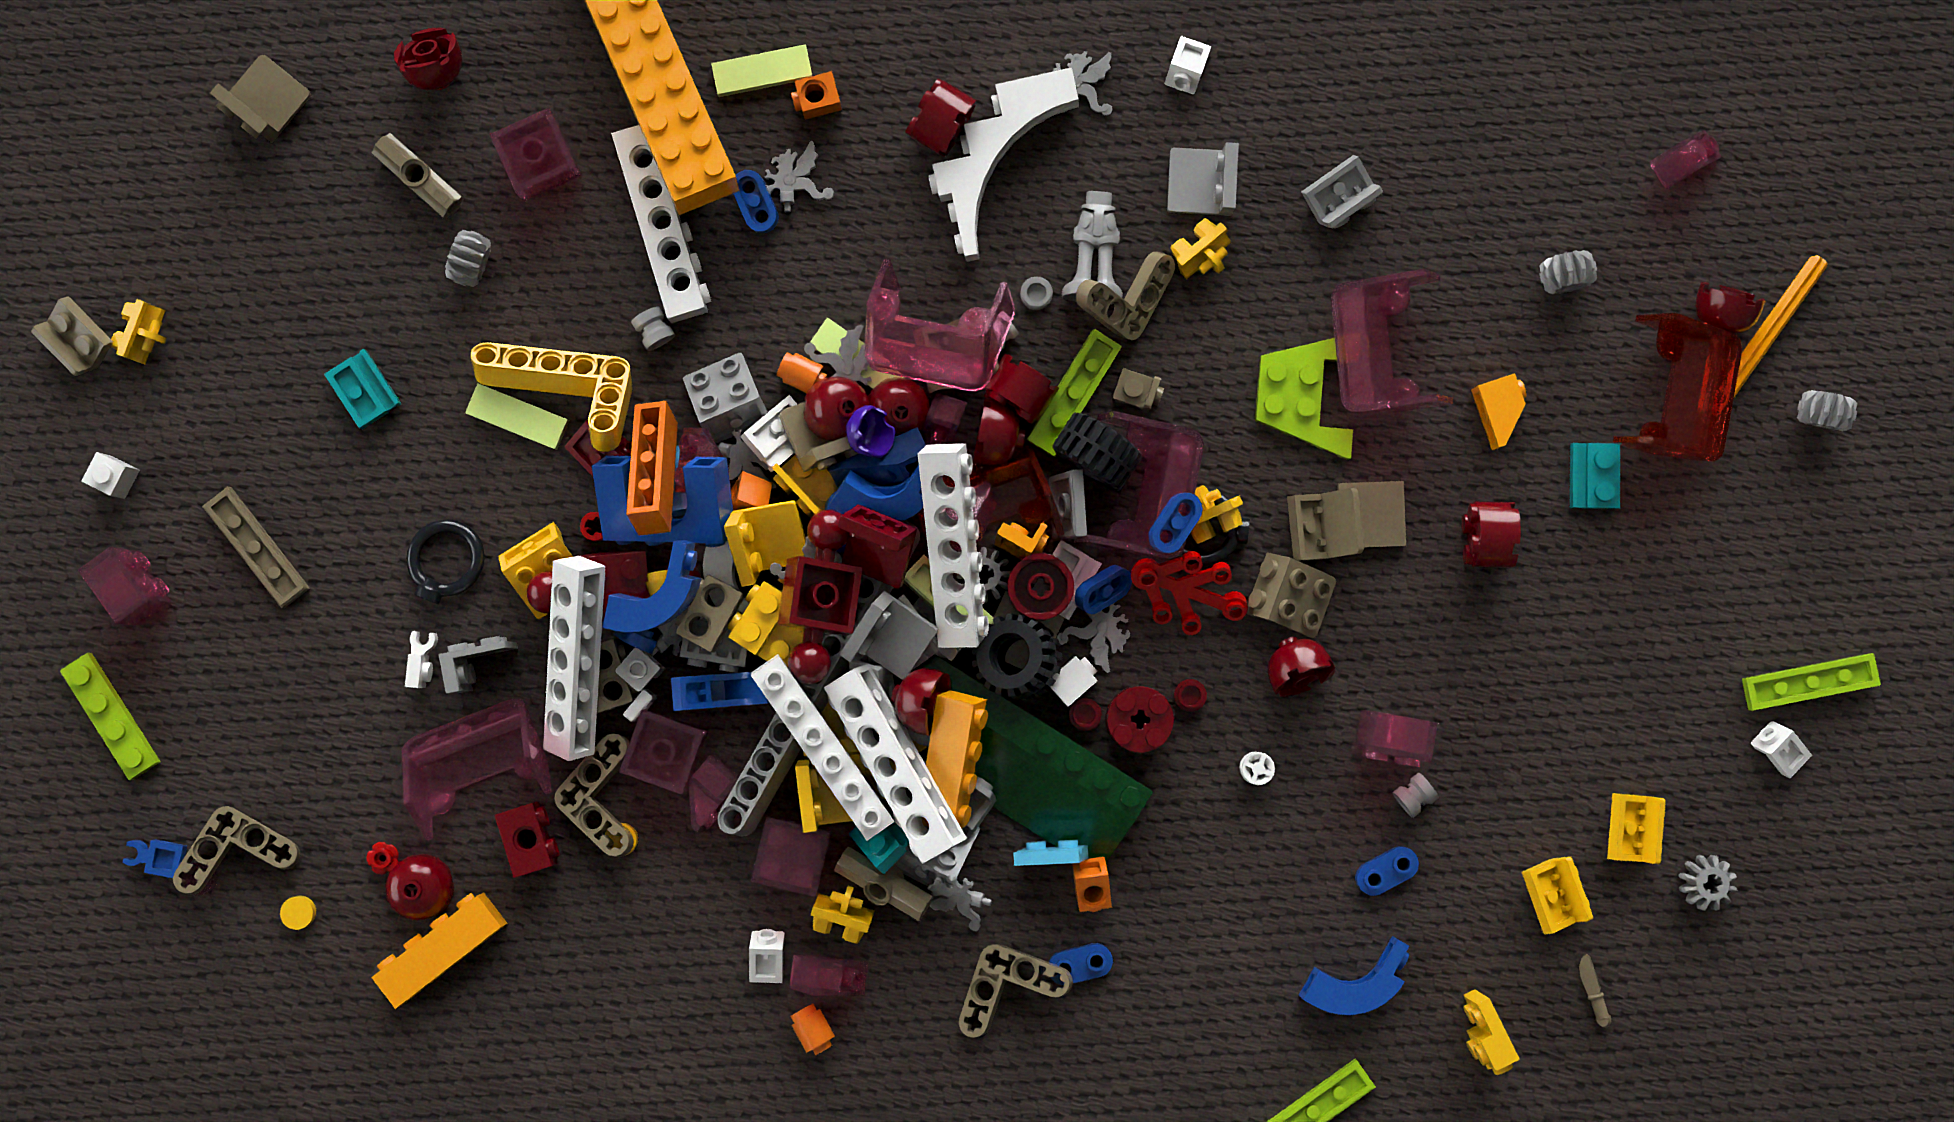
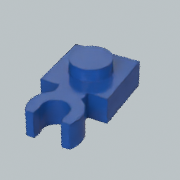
(160, 858)

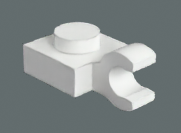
(418, 665)

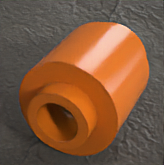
(800, 371)
(812, 1029)

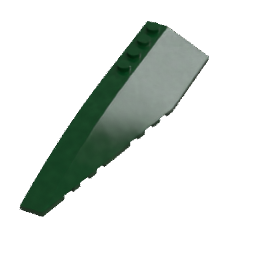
(1047, 777)

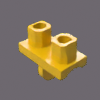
(1204, 253)
(141, 331)
(1226, 512)
(842, 910)

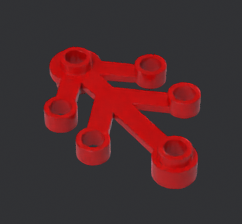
(1186, 588)

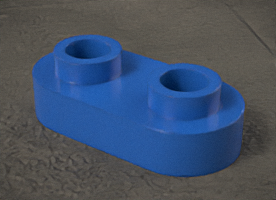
(756, 202)
(1174, 523)
(1103, 589)
(641, 640)
(1387, 870)
(1079, 960)

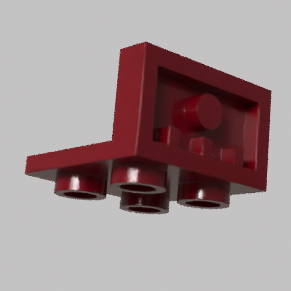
(877, 544)

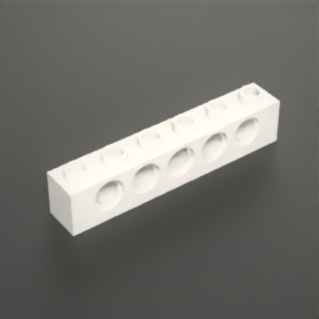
(677, 304)
(953, 628)
(573, 657)
(822, 747)
(910, 768)

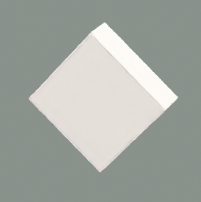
(643, 701)

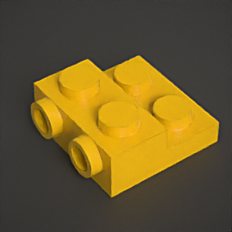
(758, 625)
(1488, 1038)

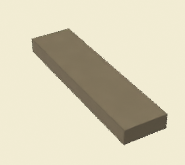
(256, 547)

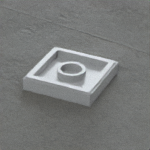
(1070, 504)

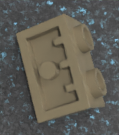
(73, 337)

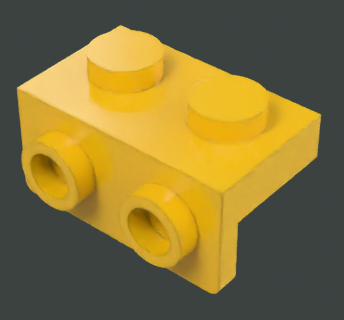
(1636, 828)
(1557, 894)

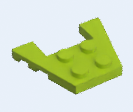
(1292, 394)

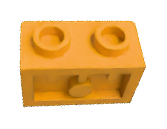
(1015, 541)

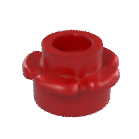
(389, 851)

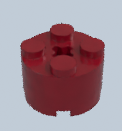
(941, 117)
(1021, 389)
(1492, 534)
(1053, 573)
(1151, 734)

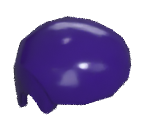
(869, 432)

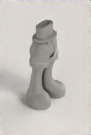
(1095, 231)

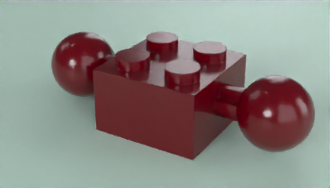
(624, 574)
(819, 597)

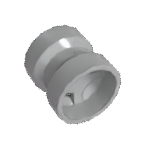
(654, 330)
(1417, 793)

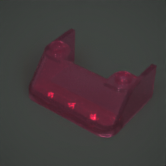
(1364, 346)
(930, 350)
(1170, 469)
(466, 753)

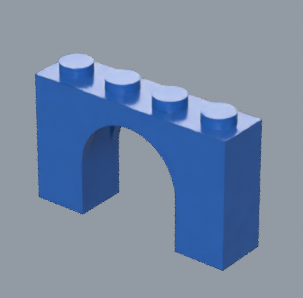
(707, 502)

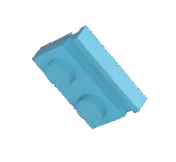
(1038, 854)

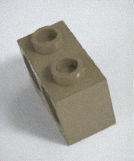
(717, 617)
(609, 675)

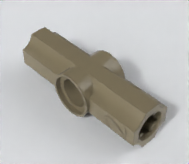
(405, 163)
(881, 887)

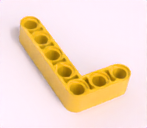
(566, 373)

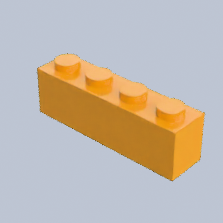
(956, 749)
(439, 950)

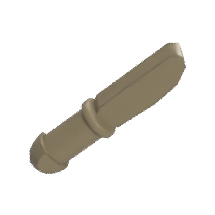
(1593, 989)

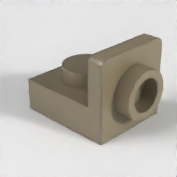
(1138, 390)

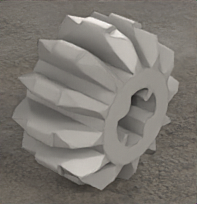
(468, 258)
(1568, 272)
(1827, 410)
(993, 581)
(1716, 890)

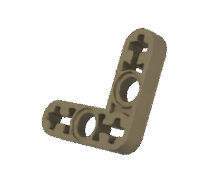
(1124, 309)
(587, 803)
(235, 835)
(998, 976)

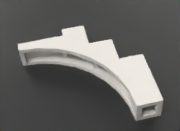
(964, 179)

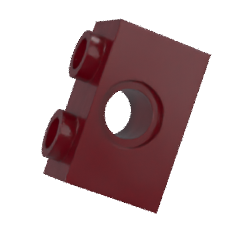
(511, 828)

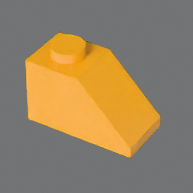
(1500, 407)

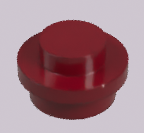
(1190, 695)
(1085, 714)

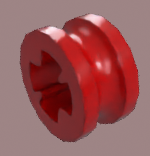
(593, 516)

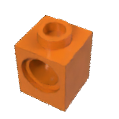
(822, 82)
(750, 491)
(1092, 873)

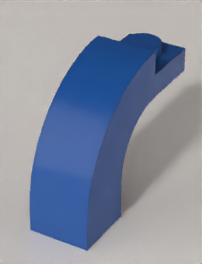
(893, 501)
(638, 614)
(715, 691)
(1361, 994)

